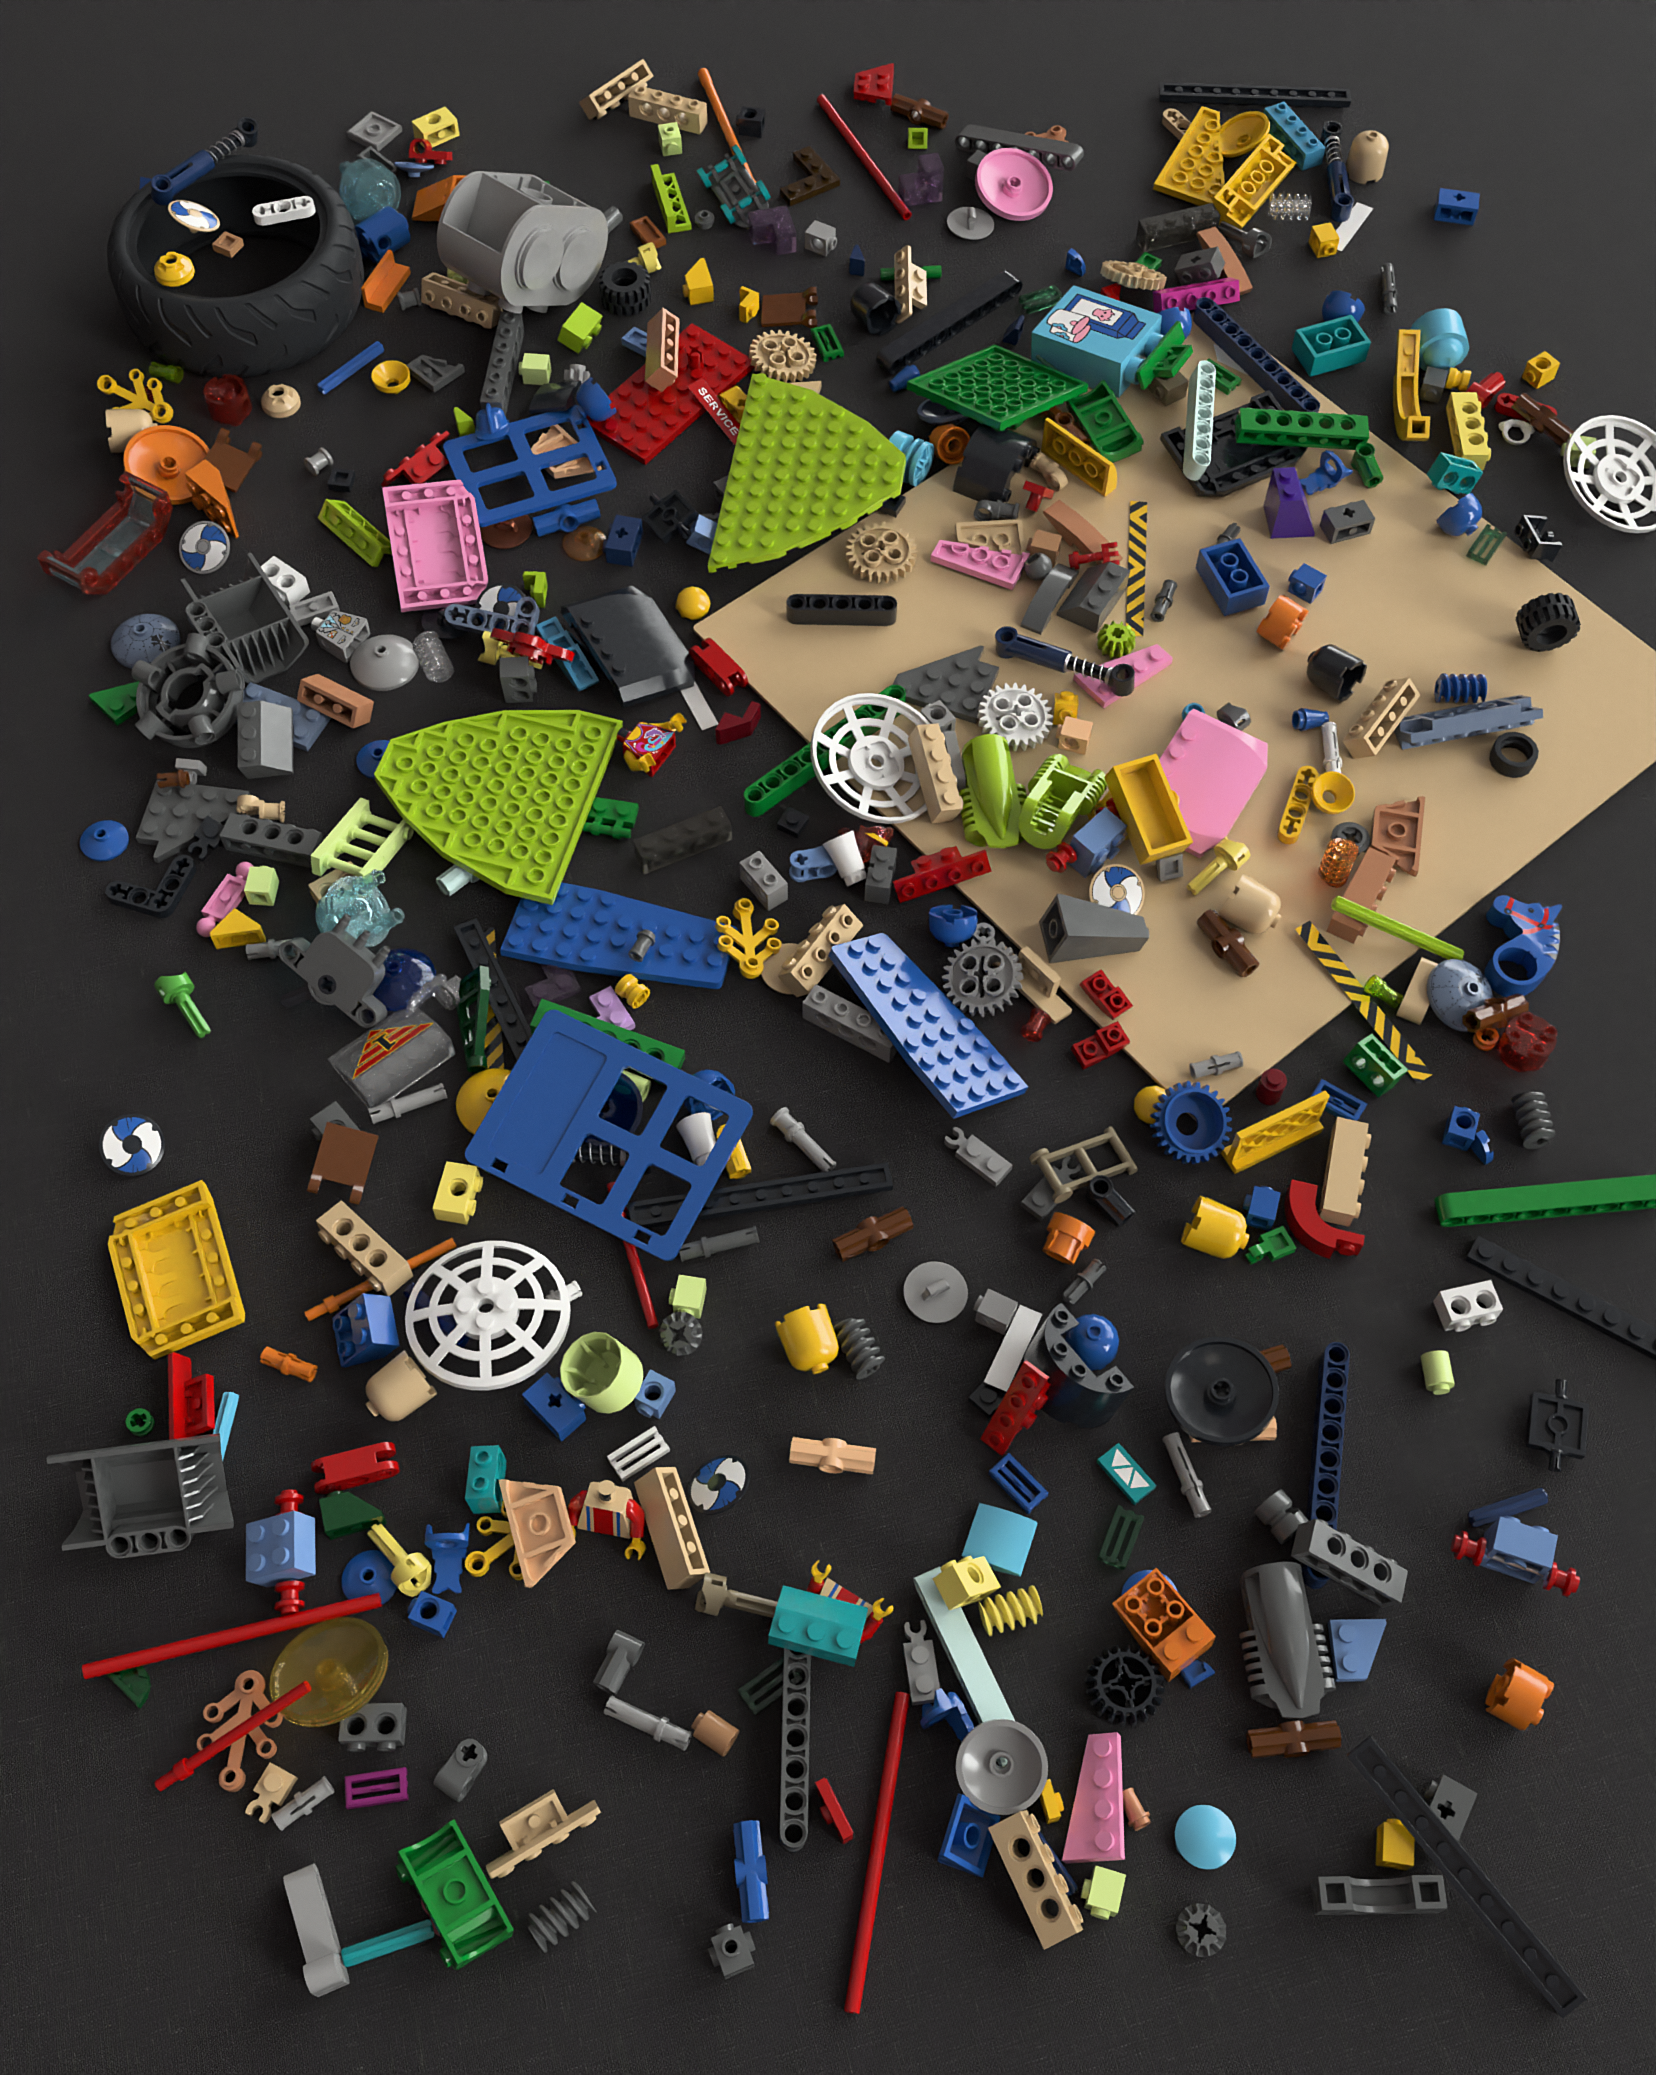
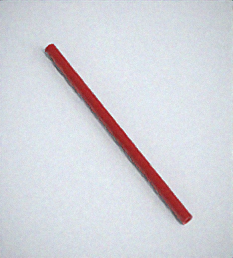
(864, 157)
(231, 1636)
(876, 1854)

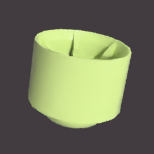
(601, 1372)

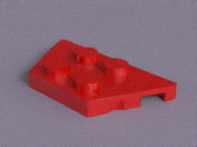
(875, 84)

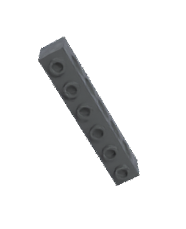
(503, 361)

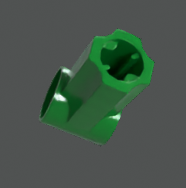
(1366, 464)

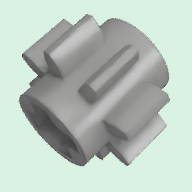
(576, 372)

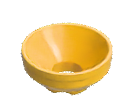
(175, 273)
(391, 372)
(1339, 786)

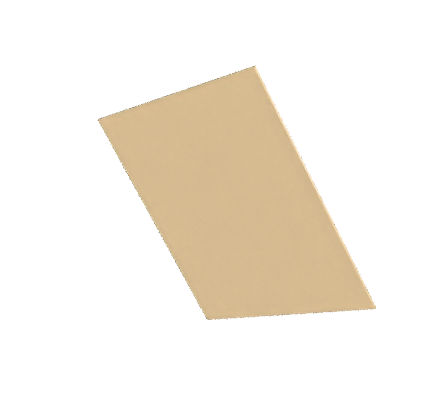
(1389, 597)

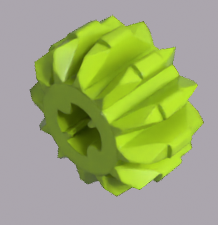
(1116, 640)

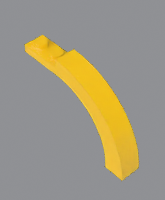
(1407, 414)

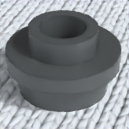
(704, 219)

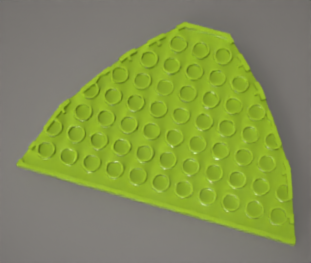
(799, 474)

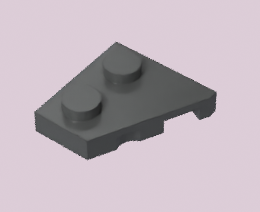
(434, 372)

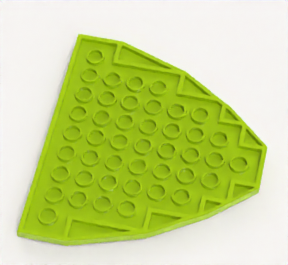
(502, 791)

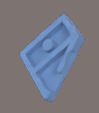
(1354, 1647)

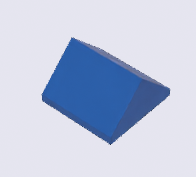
(968, 1837)

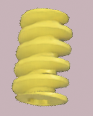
(1010, 1610)

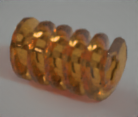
(1338, 862)

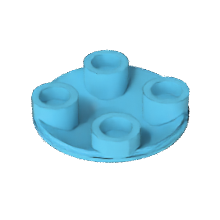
(1205, 1837)

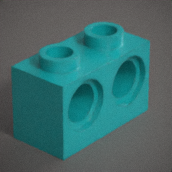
(1454, 473)
(485, 1468)

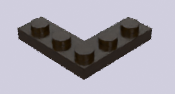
(820, 178)

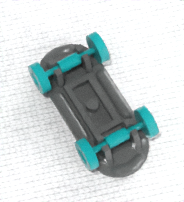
(735, 188)

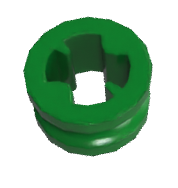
(143, 1414)

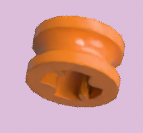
(1486, 1045)

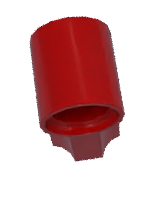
(1487, 388)

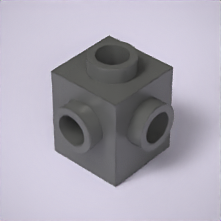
(732, 1962)

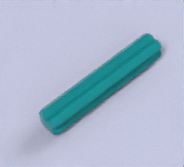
(387, 1943)

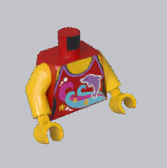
(650, 744)

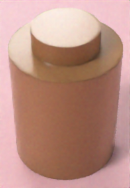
(714, 1732)

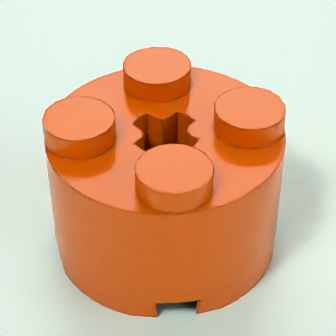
(1282, 621)
(1518, 1695)

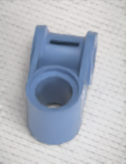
(813, 862)

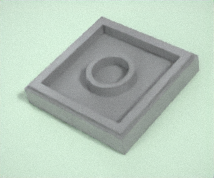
(374, 131)

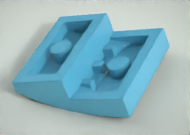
(1000, 1538)

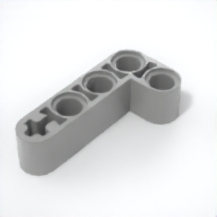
(316, 1931)

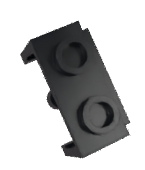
(1532, 542)

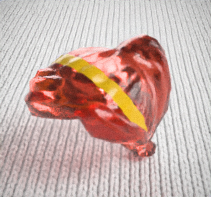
(868, 837)

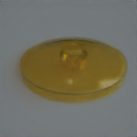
(342, 1664)

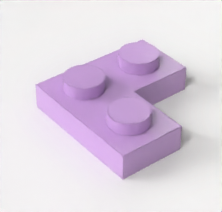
(611, 1009)

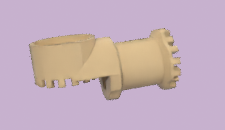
(1050, 471)
(253, 806)

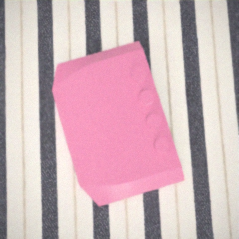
(435, 544)
(1213, 774)

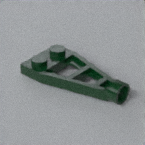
(472, 988)

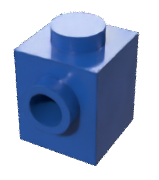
(1261, 1207)

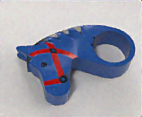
(1532, 944)

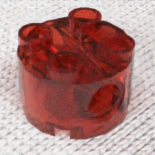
(228, 399)
(1527, 1042)

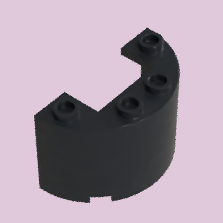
(991, 463)
(1074, 1389)

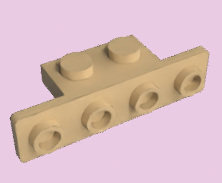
(909, 284)
(1040, 985)
(536, 1827)

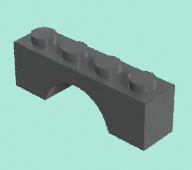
(1378, 1896)

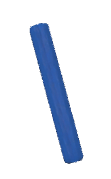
(350, 367)

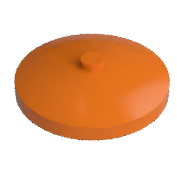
(163, 456)

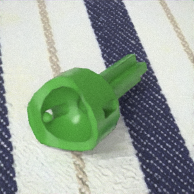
(177, 990)

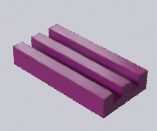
(377, 1800)

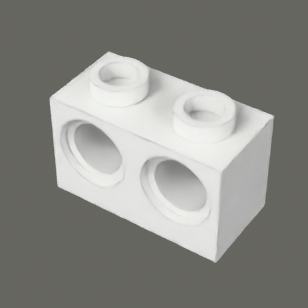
(287, 581)
(1465, 1300)

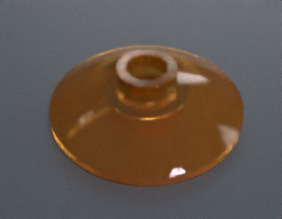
(584, 543)

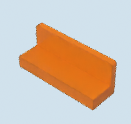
(384, 283)

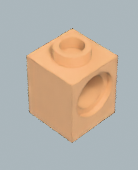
(1074, 735)

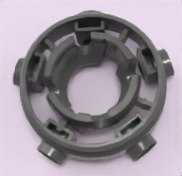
(168, 678)

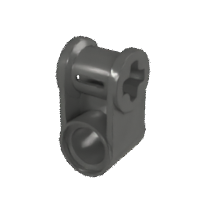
(460, 1771)

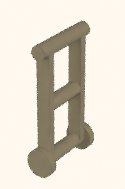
(1063, 1192)

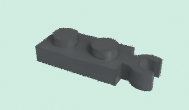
(1039, 1200)

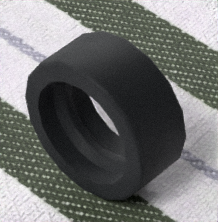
(1510, 768)

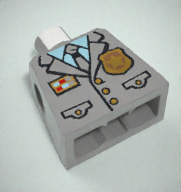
(341, 633)

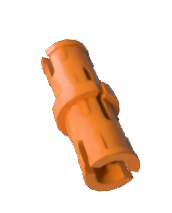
(288, 1364)

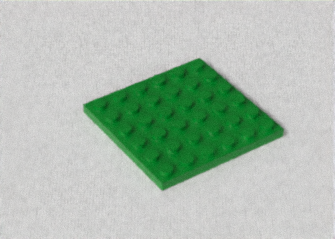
(997, 387)

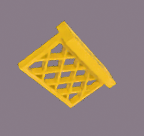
(1276, 1133)

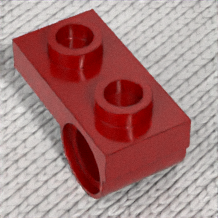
(439, 156)

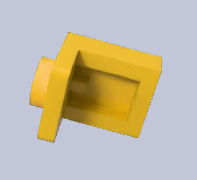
(748, 304)
(1064, 705)
(1051, 1803)

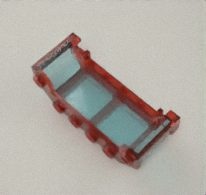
(115, 540)

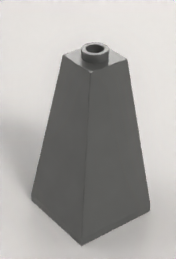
(1088, 930)

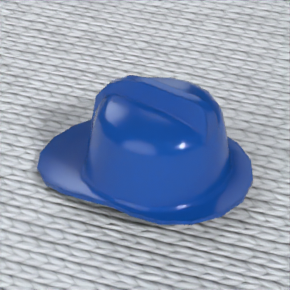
(491, 423)

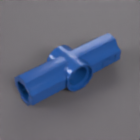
(558, 519)
(751, 1871)

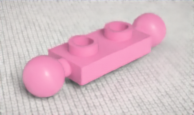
(224, 899)

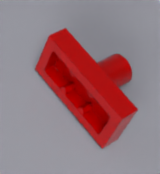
(1036, 495)

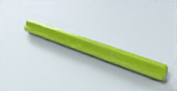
(1396, 928)

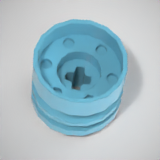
(918, 456)

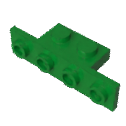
(1165, 358)

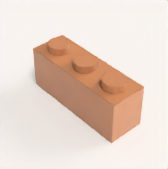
(335, 700)

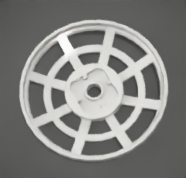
(1611, 466)
(866, 749)
(491, 1324)

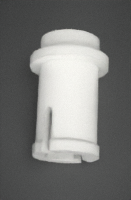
(573, 1291)

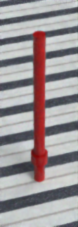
(639, 1278)
(186, 1767)

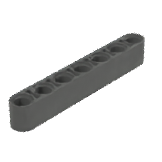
(1048, 151)
(795, 1755)

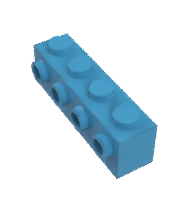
(1297, 139)

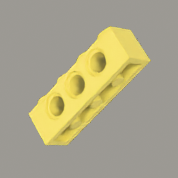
(1468, 428)

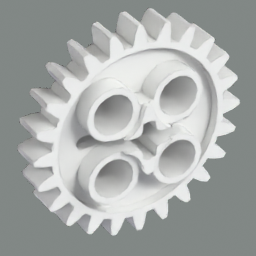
(1015, 716)

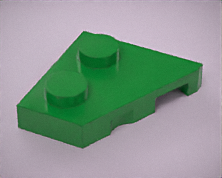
(117, 702)

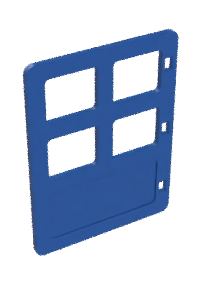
(556, 1103)

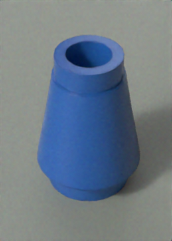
(899, 382)
(1308, 719)

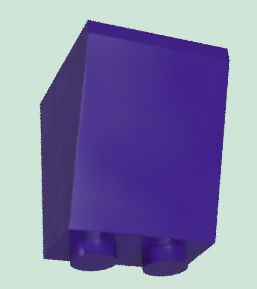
(1287, 506)

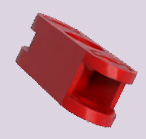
(718, 666)
(355, 1467)

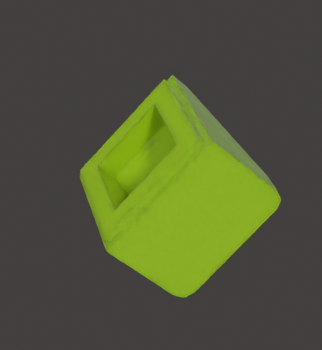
(463, 422)

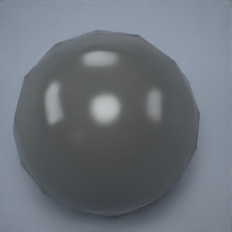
(1038, 566)

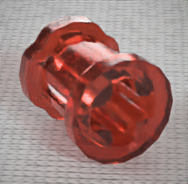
(1035, 1025)

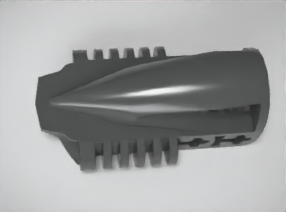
(1283, 1642)

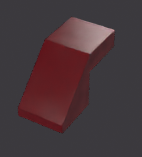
(734, 727)

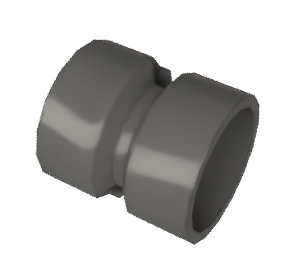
(1280, 1516)

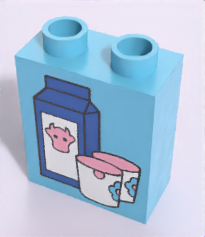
(1097, 338)

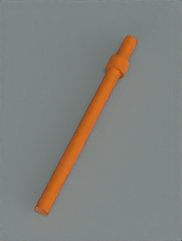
(332, 1303)

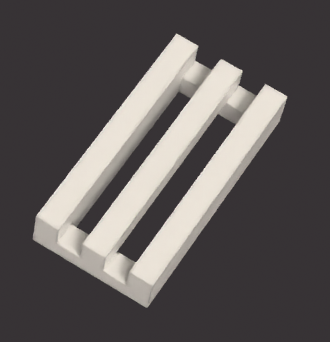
(652, 1432)

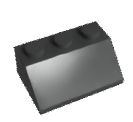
(1095, 595)
(265, 739)

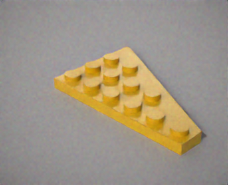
(1197, 162)

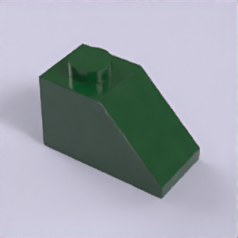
(348, 1514)

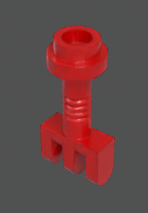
(1076, 559)

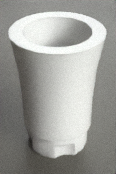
(846, 858)
(698, 1136)

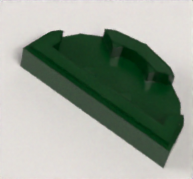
(134, 1683)

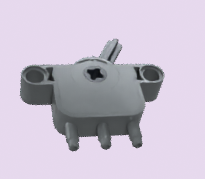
(347, 963)

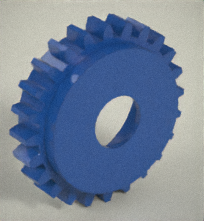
(1209, 1117)

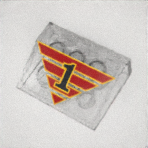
(392, 1056)

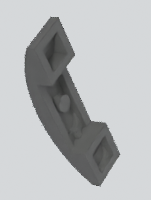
(1047, 597)

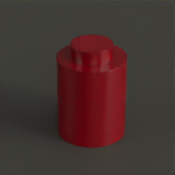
(1271, 1086)

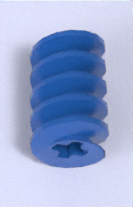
(1460, 686)

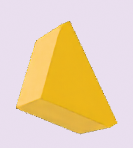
(237, 930)

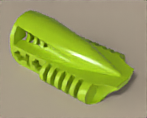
(991, 794)
(1056, 800)

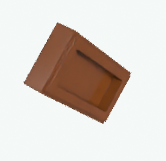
(647, 232)

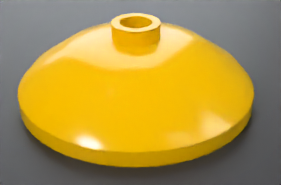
(1243, 133)
(474, 1099)

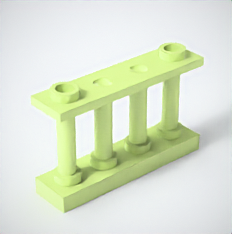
(350, 828)

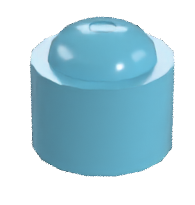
(1441, 339)

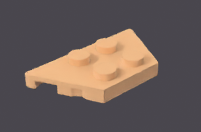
(559, 438)
(537, 1525)

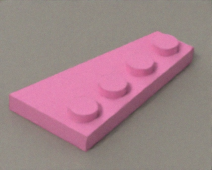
(992, 566)
(1145, 665)
(1097, 1812)

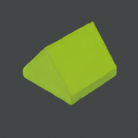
(917, 138)

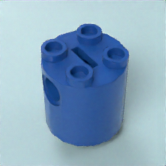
(382, 232)

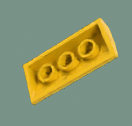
(1078, 458)

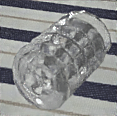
(1289, 206)
(433, 657)

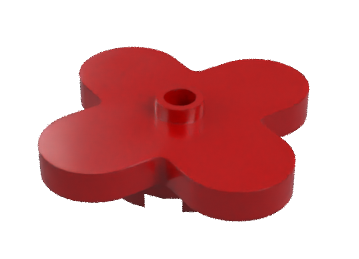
(531, 646)

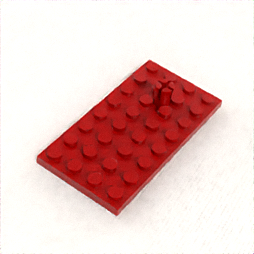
(652, 418)

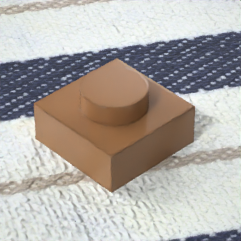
(228, 244)

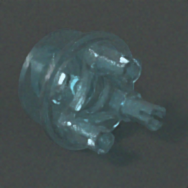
(368, 187)
(363, 903)

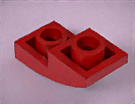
(1105, 996)
(1100, 1045)

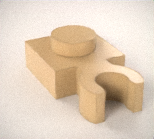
(272, 1788)

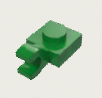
(1274, 1244)

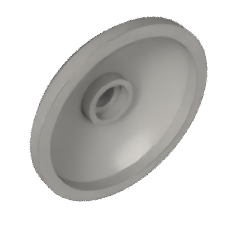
(384, 662)
(1004, 1788)

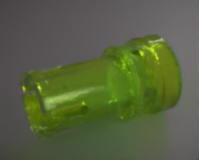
(170, 372)
(1378, 988)

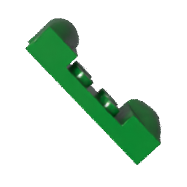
(1105, 423)
(454, 1895)

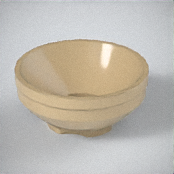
(282, 405)

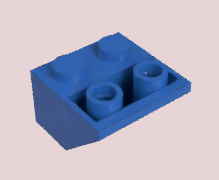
(365, 1330)

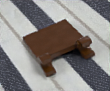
(789, 309)
(232, 462)
(343, 1159)

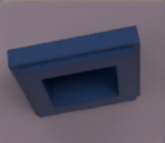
(857, 262)
(1014, 331)

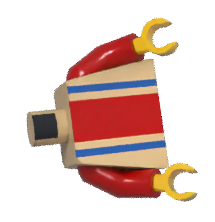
(609, 1511)
(833, 1590)

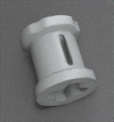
(318, 461)

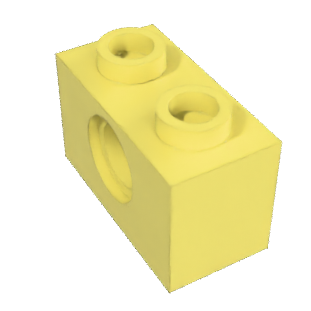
(436, 127)
(457, 1178)
(965, 1581)

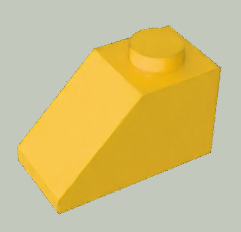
(698, 284)

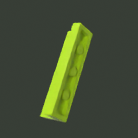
(667, 203)
(355, 531)

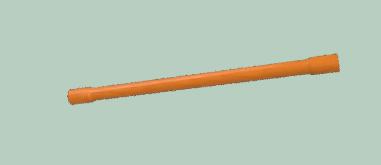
(707, 83)

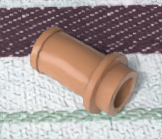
(1133, 1809)

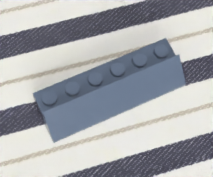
(1466, 721)

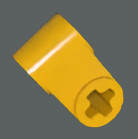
(734, 401)

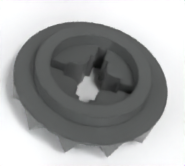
(1348, 830)
(692, 1332)
(1188, 1937)

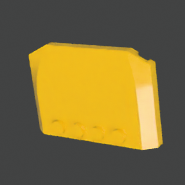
(174, 1271)

